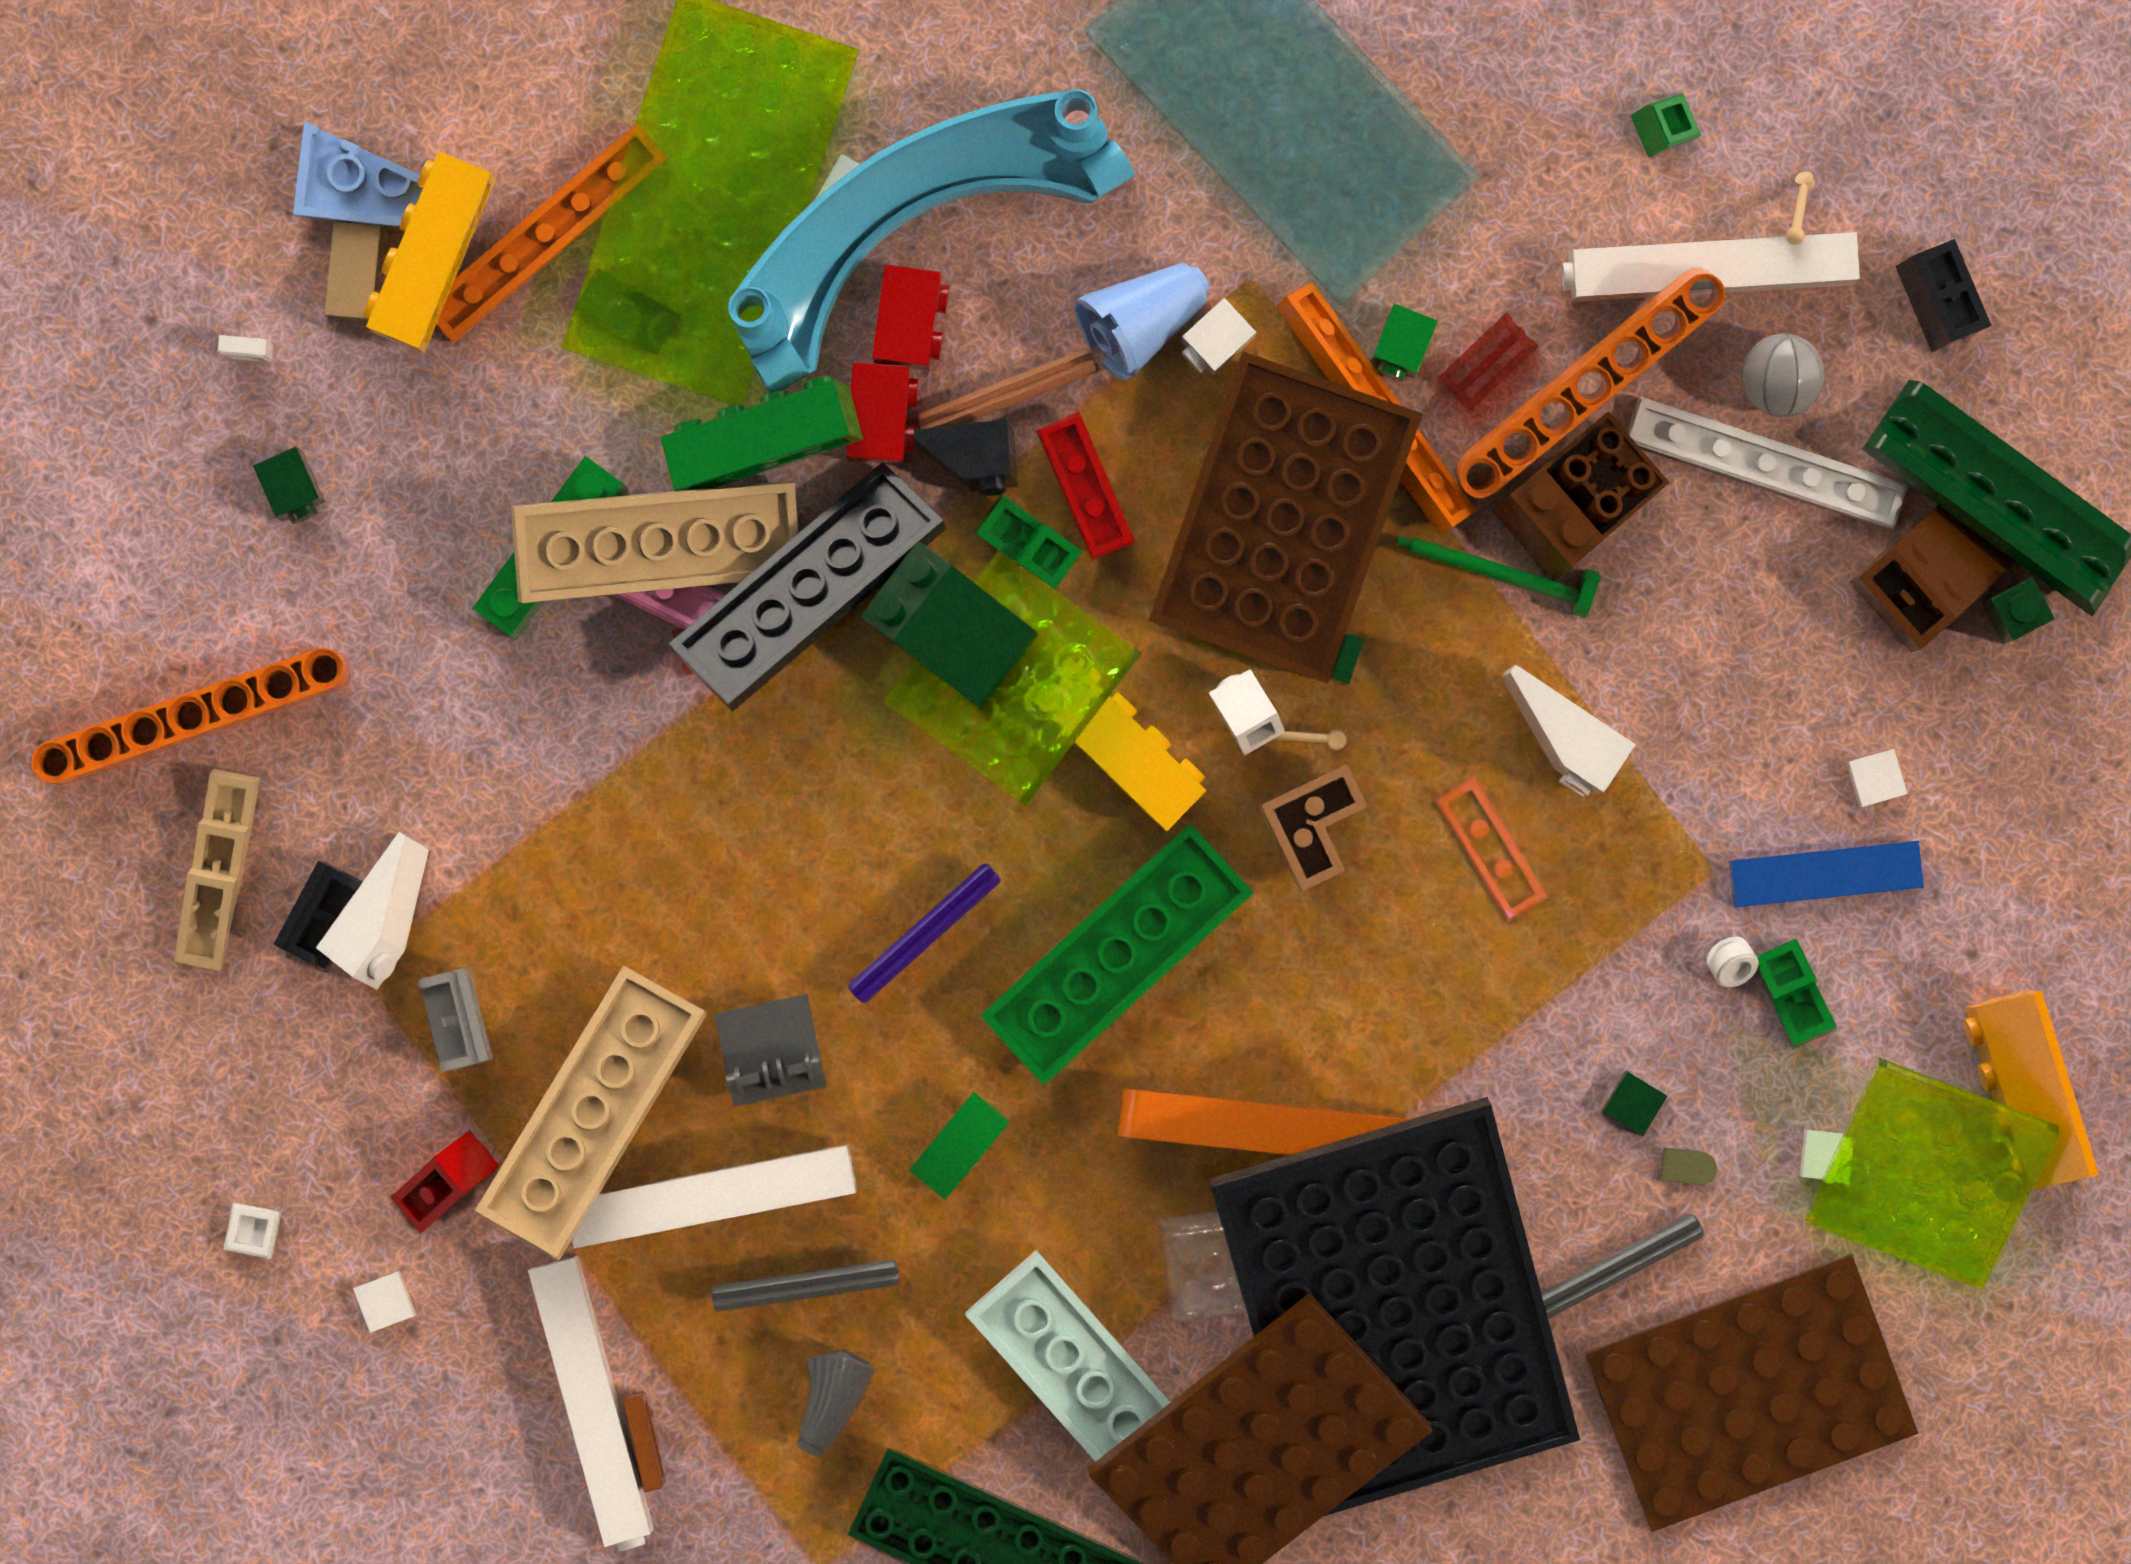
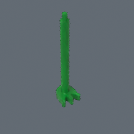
(1580, 597)

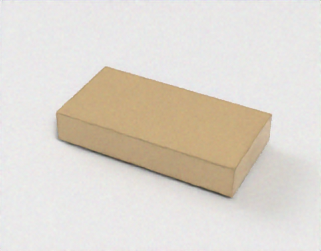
(352, 269)

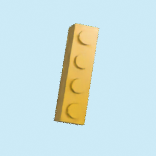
(429, 252)
(1140, 763)

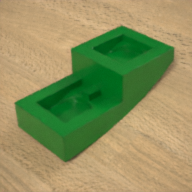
(1027, 541)
(1795, 994)
(959, 1145)

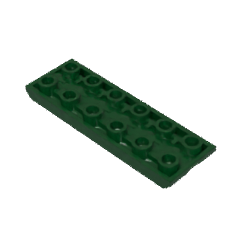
(2001, 495)
(946, 1520)

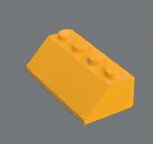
(2029, 1074)

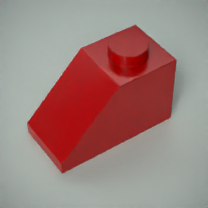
(444, 1181)

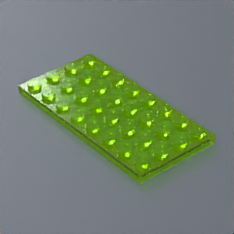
(704, 190)

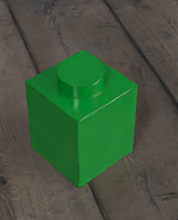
(1403, 343)

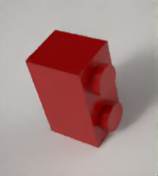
(908, 317)
(881, 404)

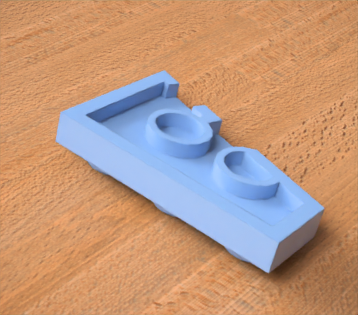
(350, 183)

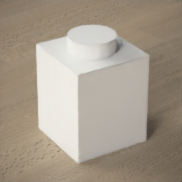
(1216, 338)
(1246, 711)

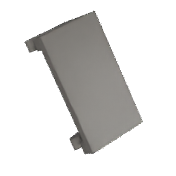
(455, 1019)

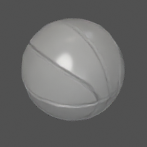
(1783, 375)

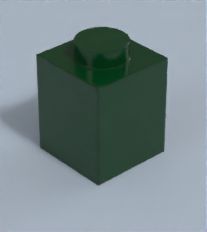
(290, 485)
(2017, 610)

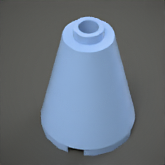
(1140, 315)

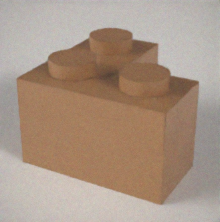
(1300, 820)

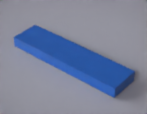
(1826, 874)

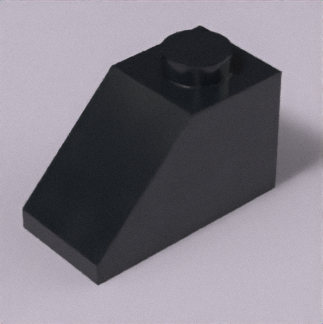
(974, 454)

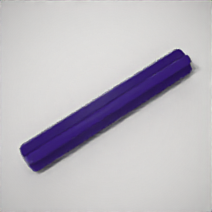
(924, 933)

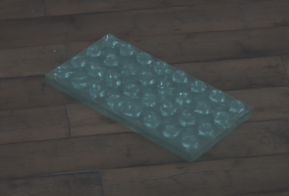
(1291, 125)

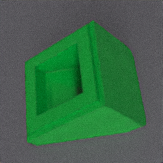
(1665, 124)

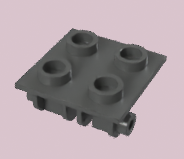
(770, 1050)

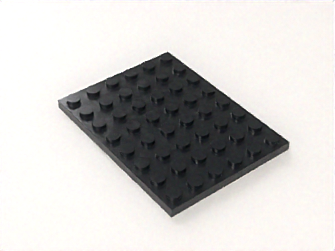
(1426, 1269)

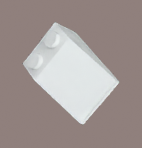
(1571, 738)

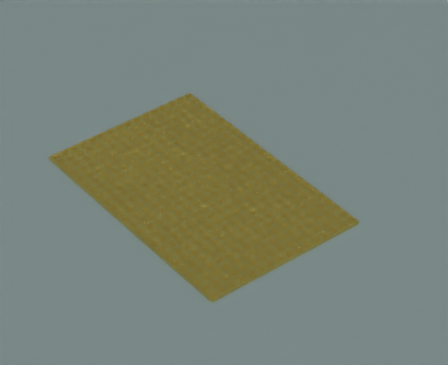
(824, 824)

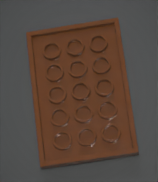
(1285, 517)
(1751, 1392)
(1261, 1444)

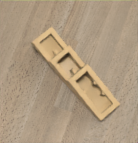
(216, 869)

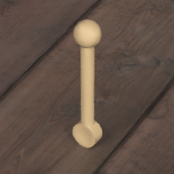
(1804, 182)
(1335, 738)

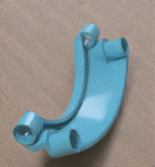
(987, 150)

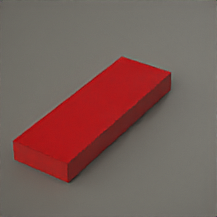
(1085, 486)

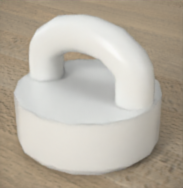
(1732, 962)

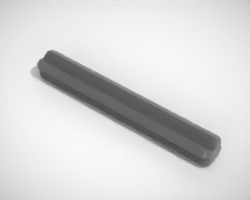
(1622, 1264)
(805, 1285)

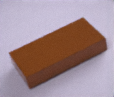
(644, 1441)

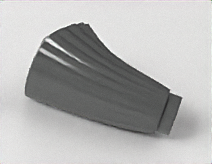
(835, 1391)

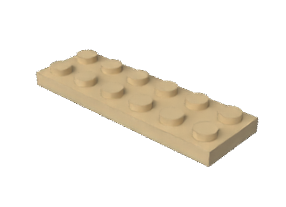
(649, 540)
(590, 1112)

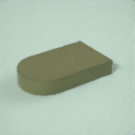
(1687, 1166)

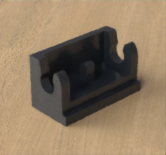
(1943, 295)
(315, 912)

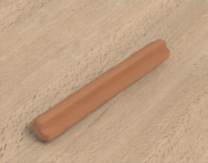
(1010, 391)

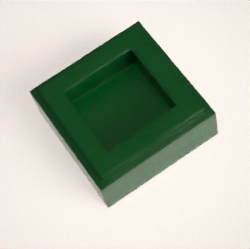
(1346, 660)
(1634, 1103)

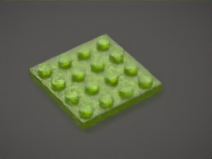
(1041, 700)
(1931, 1173)

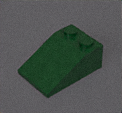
(949, 624)

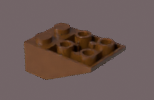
(1581, 496)
(1930, 577)

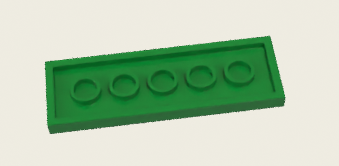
(1116, 954)

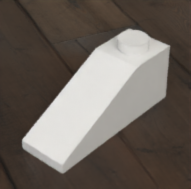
(378, 918)

